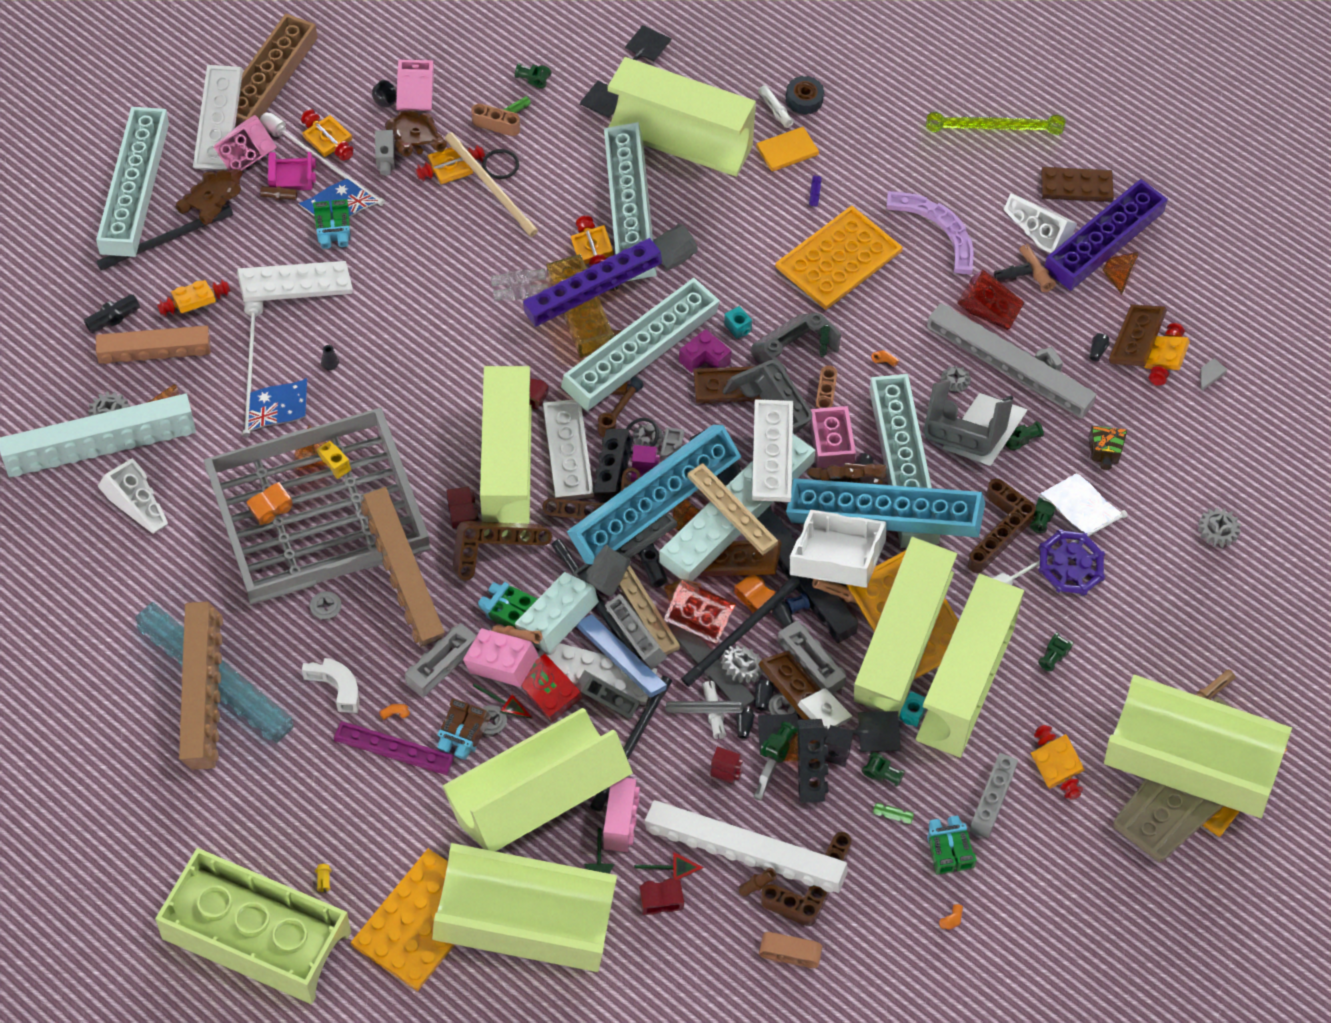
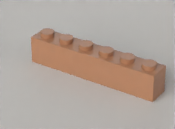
(153, 344)

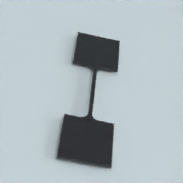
(645, 44)
(875, 731)

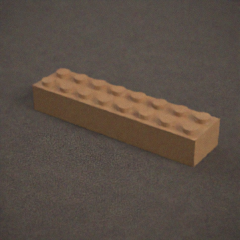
(274, 65)
(402, 566)
(200, 686)

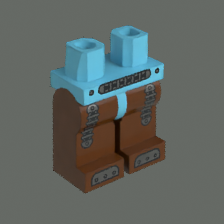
(462, 728)

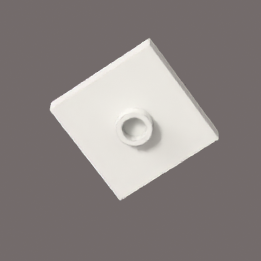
(825, 707)

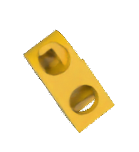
(334, 459)

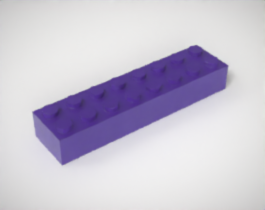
(1105, 234)

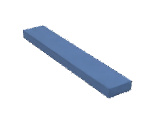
(621, 656)

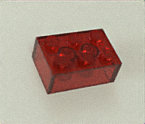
(699, 611)

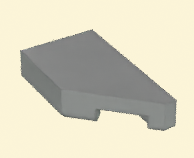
(1211, 372)
(672, 441)
(765, 778)

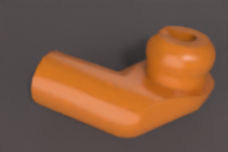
(884, 356)
(393, 709)
(952, 920)

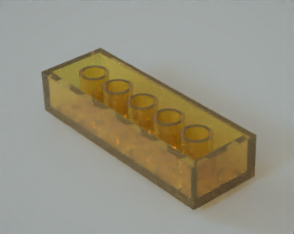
(587, 321)

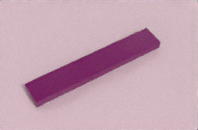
(394, 748)

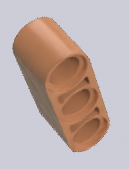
(495, 119)
(828, 385)
(790, 950)

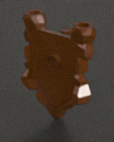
(413, 131)
(211, 194)
(850, 473)

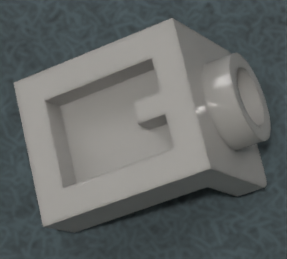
(1050, 357)

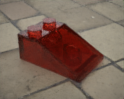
(990, 300)

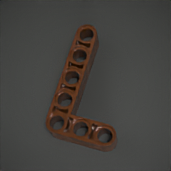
(581, 505)
(1005, 528)
(494, 537)
(808, 902)

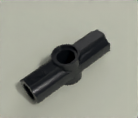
(111, 313)
(652, 567)

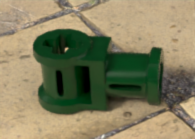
(534, 74)
(1023, 434)
(1044, 512)
(1056, 651)
(778, 745)
(882, 770)

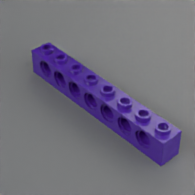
(592, 282)

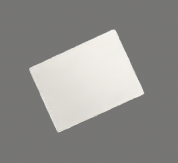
(981, 413)

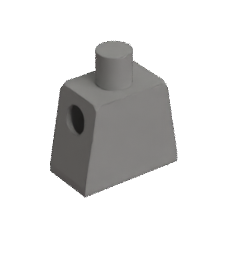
(385, 151)

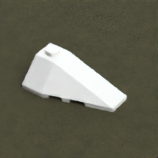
(1042, 225)
(130, 492)

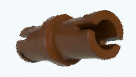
(278, 193)
(757, 882)

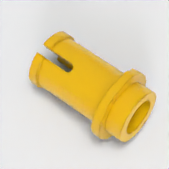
(323, 877)

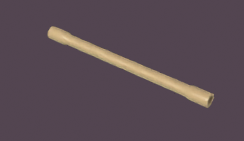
(524, 222)

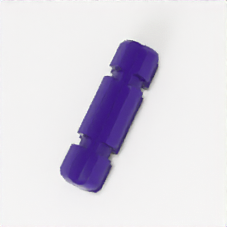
(815, 191)

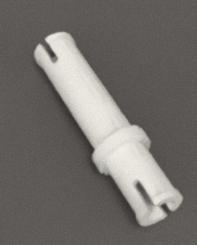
(780, 111)
(715, 719)

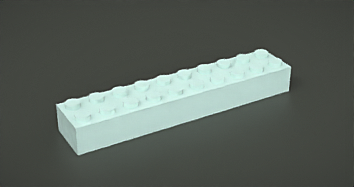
(132, 182)
(628, 188)
(639, 344)
(97, 435)
(900, 440)
(711, 531)

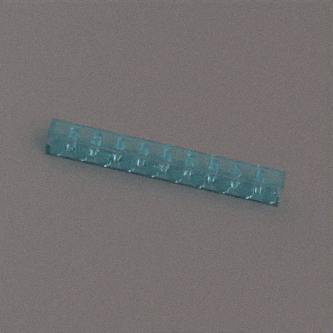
(233, 687)

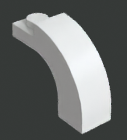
(340, 677)

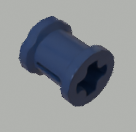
(798, 603)

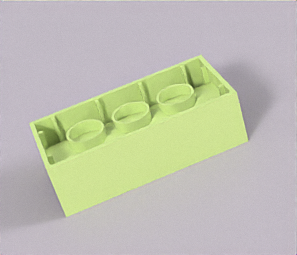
(684, 116)
(506, 446)
(904, 626)
(970, 665)
(1197, 746)
(536, 780)
(524, 907)
(252, 924)

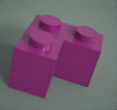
(704, 349)
(643, 459)

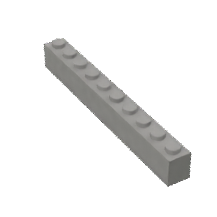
(1011, 360)

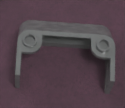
(772, 344)
(772, 383)
(947, 429)

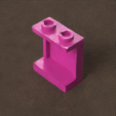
(291, 173)

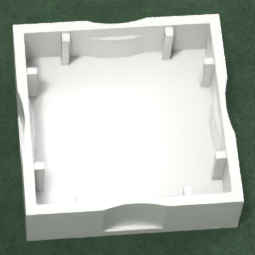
(838, 548)

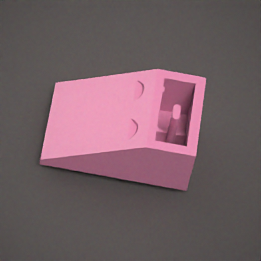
(415, 85)
(245, 144)

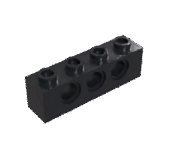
(612, 464)
(807, 731)

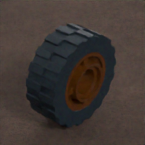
(804, 95)

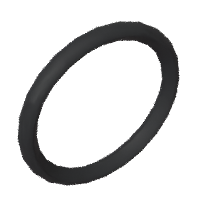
(500, 151)
(650, 421)

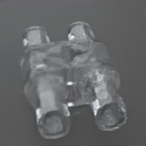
(512, 279)

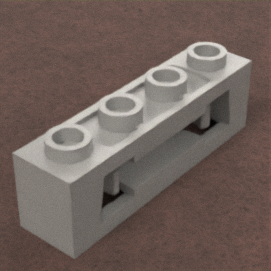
(636, 631)
(793, 637)
(419, 675)
(994, 795)

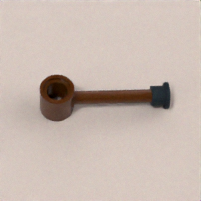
(610, 418)

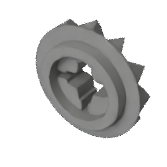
(963, 378)
(639, 435)
(332, 601)
(776, 703)
(500, 720)

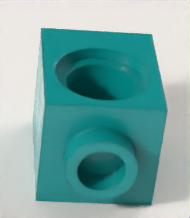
(737, 316)
(915, 702)

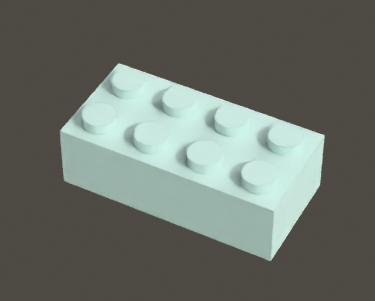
(558, 610)

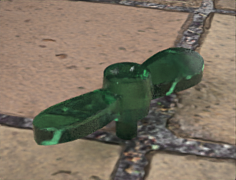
(824, 340)

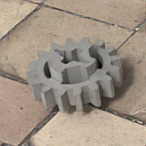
(107, 403)
(1210, 523)
(741, 664)

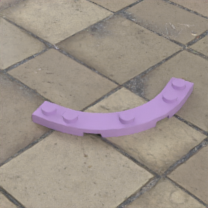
(944, 218)

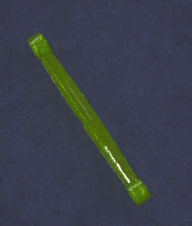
(995, 123)

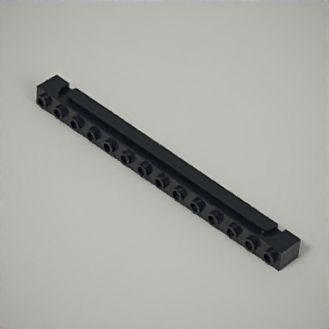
(826, 606)

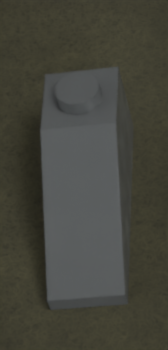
(607, 694)

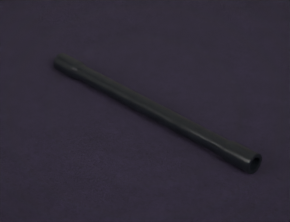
(112, 260)
(564, 554)
(697, 671)
(601, 797)

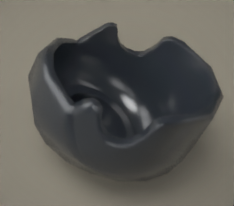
(384, 93)

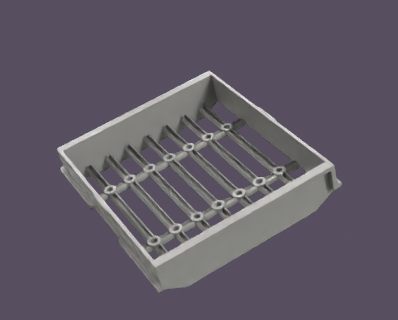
(310, 574)

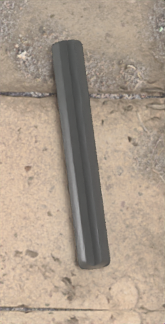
(704, 706)

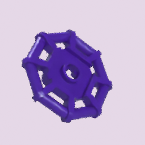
(1076, 553)

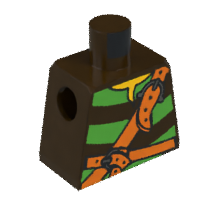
(1106, 445)

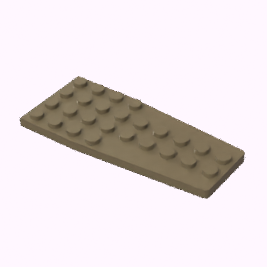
(1163, 817)

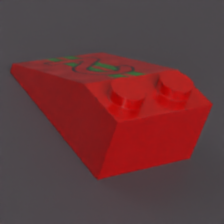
(550, 688)

